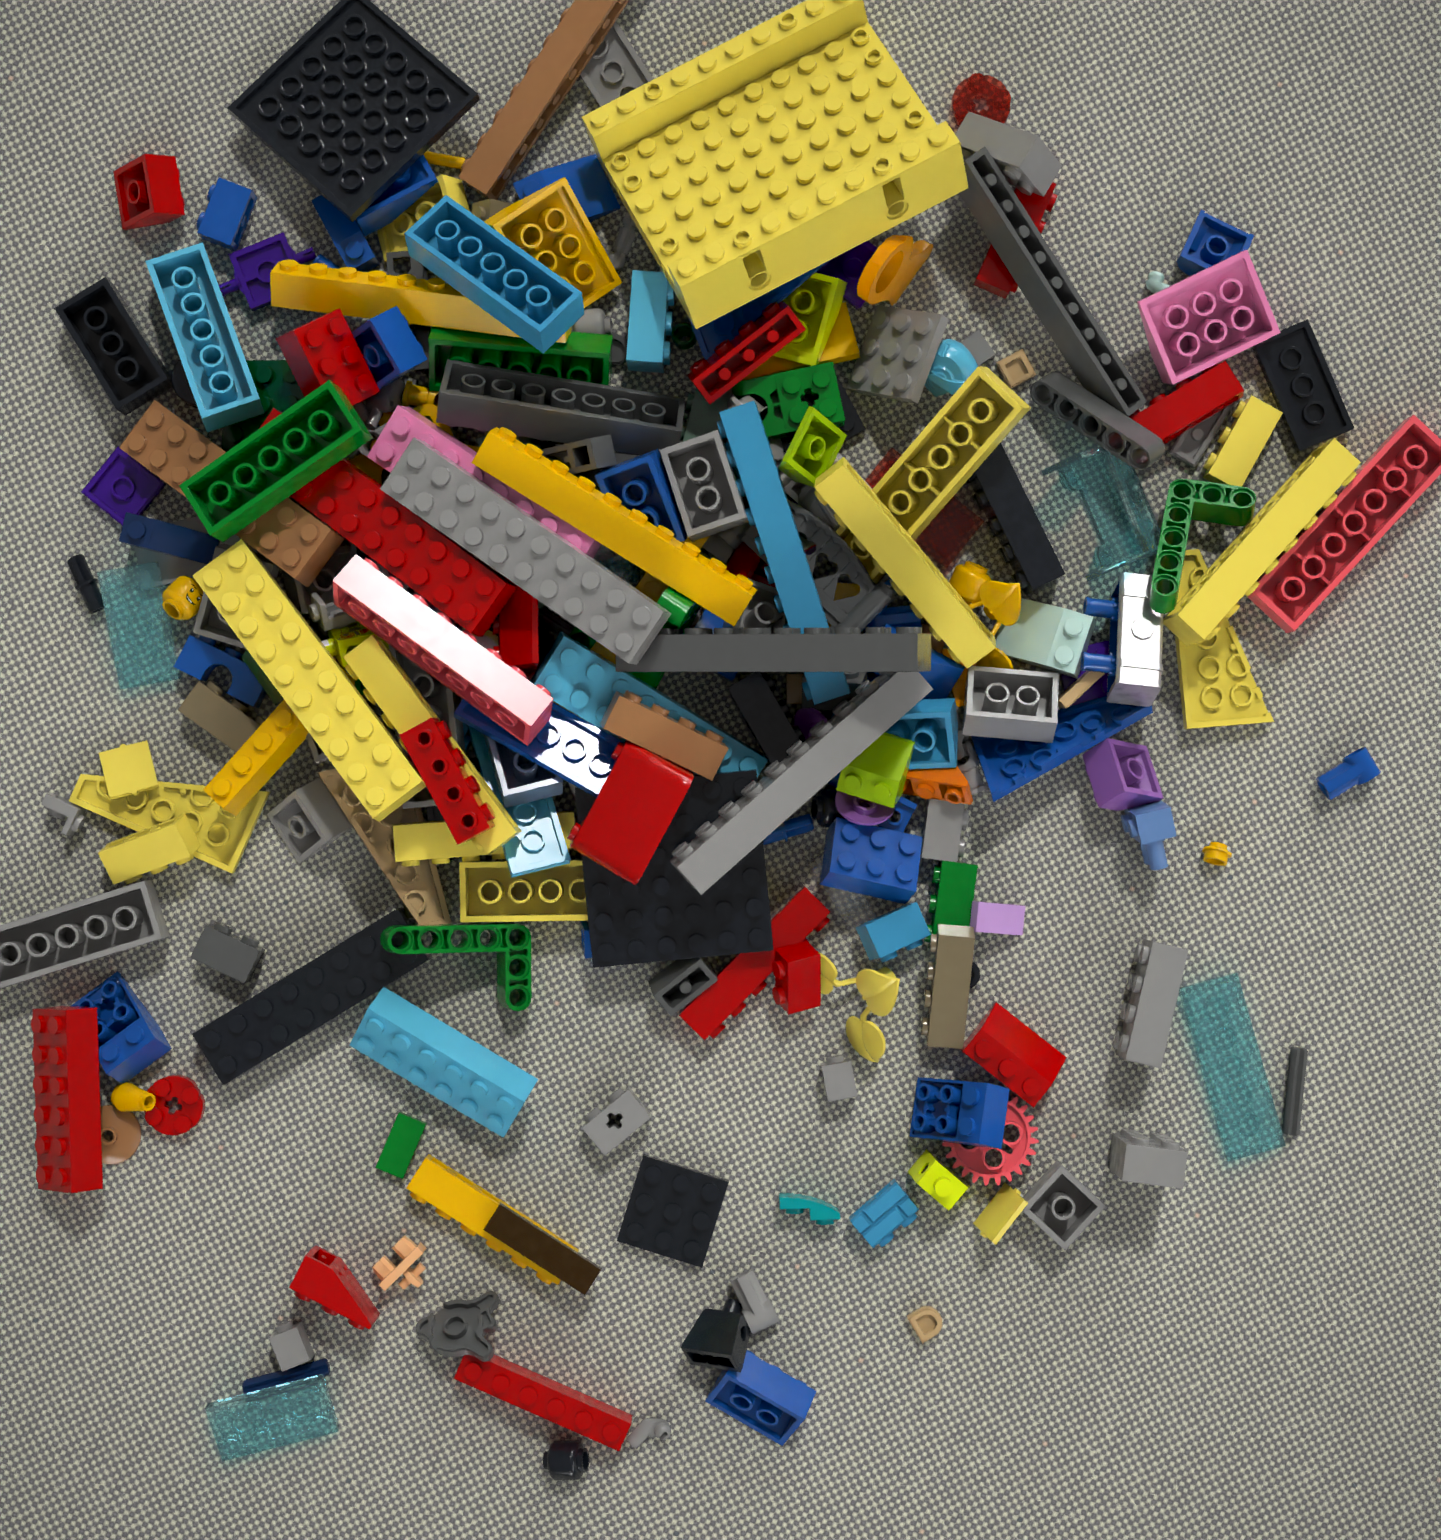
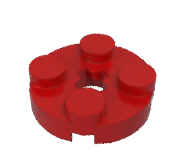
(188, 1096)

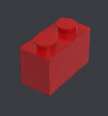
(797, 977)

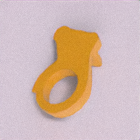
(892, 269)

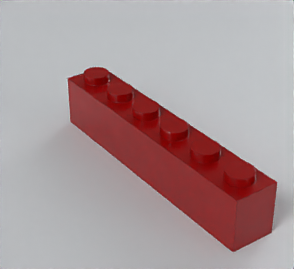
(748, 971)
(546, 1399)

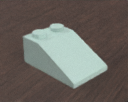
(1047, 637)

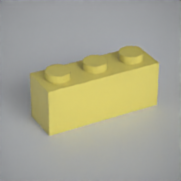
(1241, 442)
(149, 850)

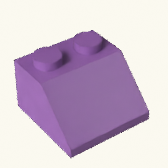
(1121, 775)

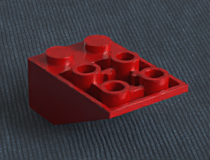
(331, 1283)

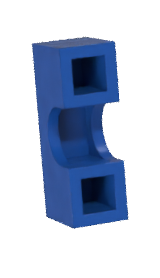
(201, 657)

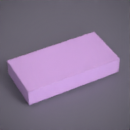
(997, 918)

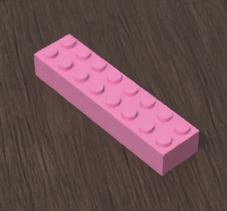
(409, 424)

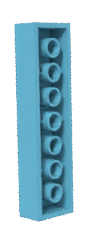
(588, 682)

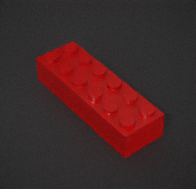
(67, 1099)

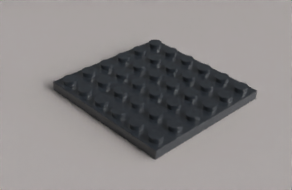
(353, 105)
(663, 913)

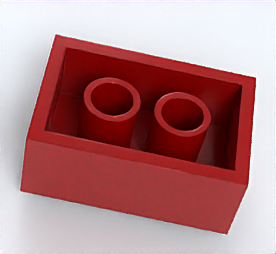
(326, 352)

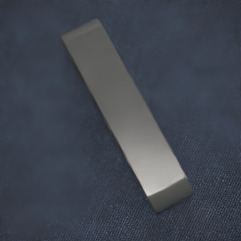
(1097, 420)

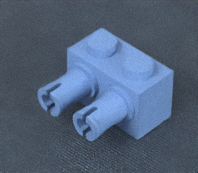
(1150, 827)

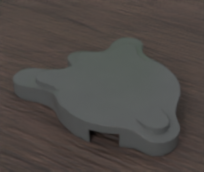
(461, 1327)

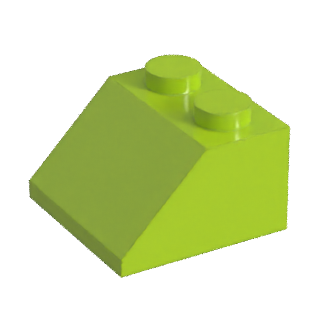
(812, 448)
(879, 771)

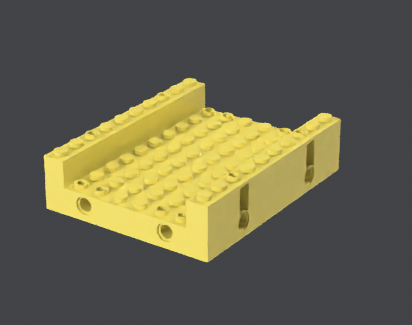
(773, 155)

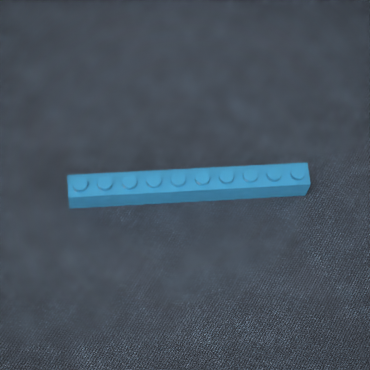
(777, 535)

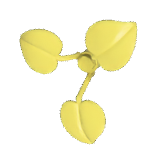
(879, 991)

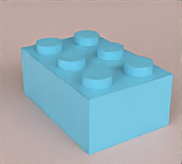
(649, 322)

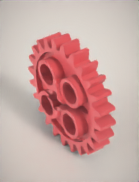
(975, 1159)

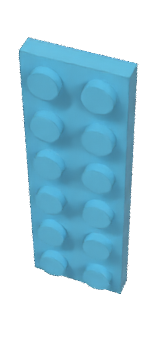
(541, 840)

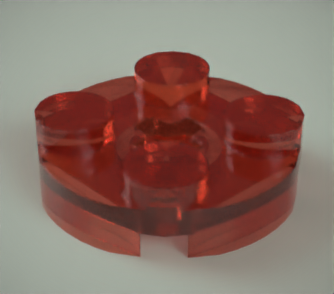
(981, 87)

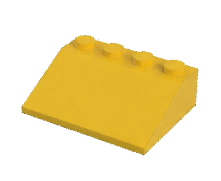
(559, 235)

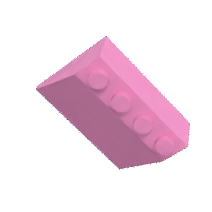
(1207, 318)

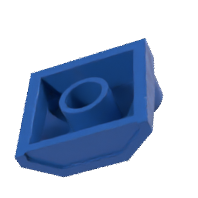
(1210, 243)

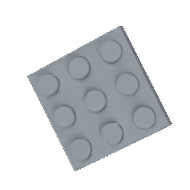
(897, 353)

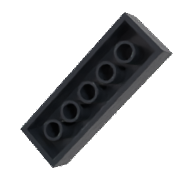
(1014, 523)

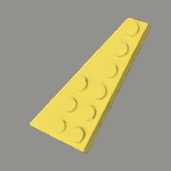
(1216, 673)
(218, 831)

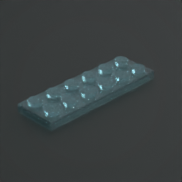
(1231, 1066)

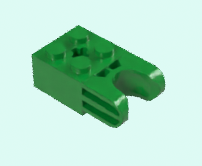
(783, 397)

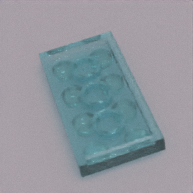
(138, 625)
(272, 1417)

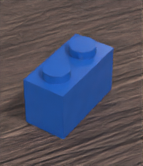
(226, 214)

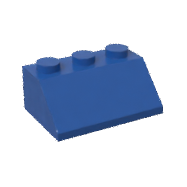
(762, 1398)

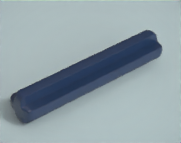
(296, 1373)

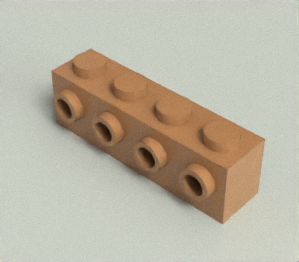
(664, 735)

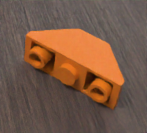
(939, 784)

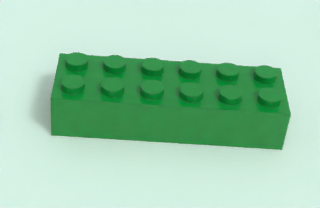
(581, 358)
(275, 461)

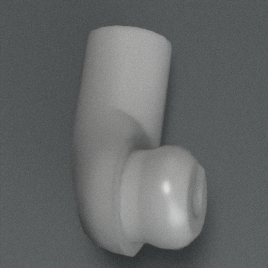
(649, 1428)

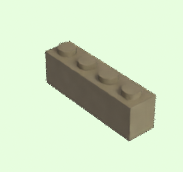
(949, 986)

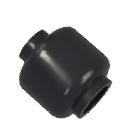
(824, 808)
(566, 1460)

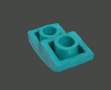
(819, 1210)

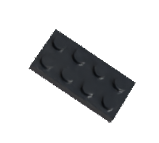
(1302, 386)

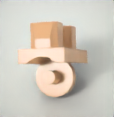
(389, 1273)

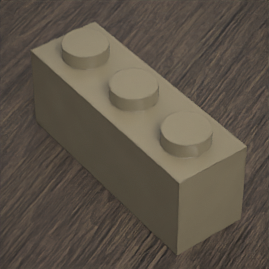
(220, 716)

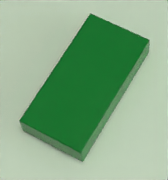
(401, 1145)

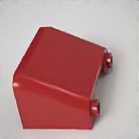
(631, 811)

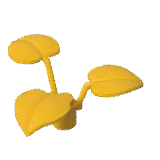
(1002, 604)

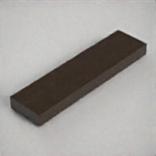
(542, 1248)

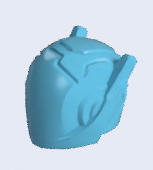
(950, 368)

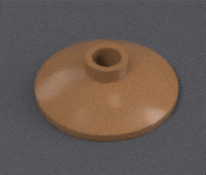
(125, 1132)

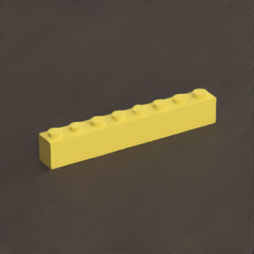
(904, 563)
(406, 708)

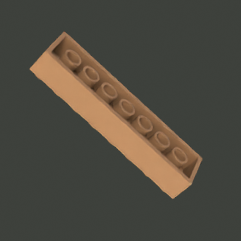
(283, 534)

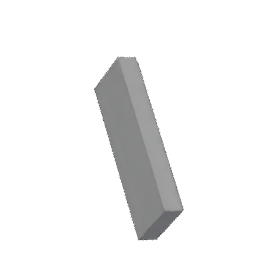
(1193, 442)

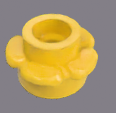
(1216, 854)

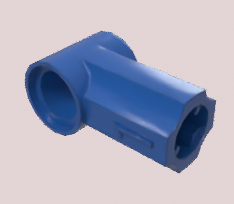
(896, 617)
(1354, 770)

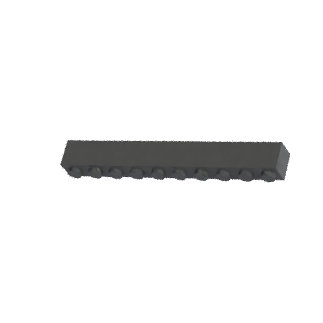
(1047, 285)

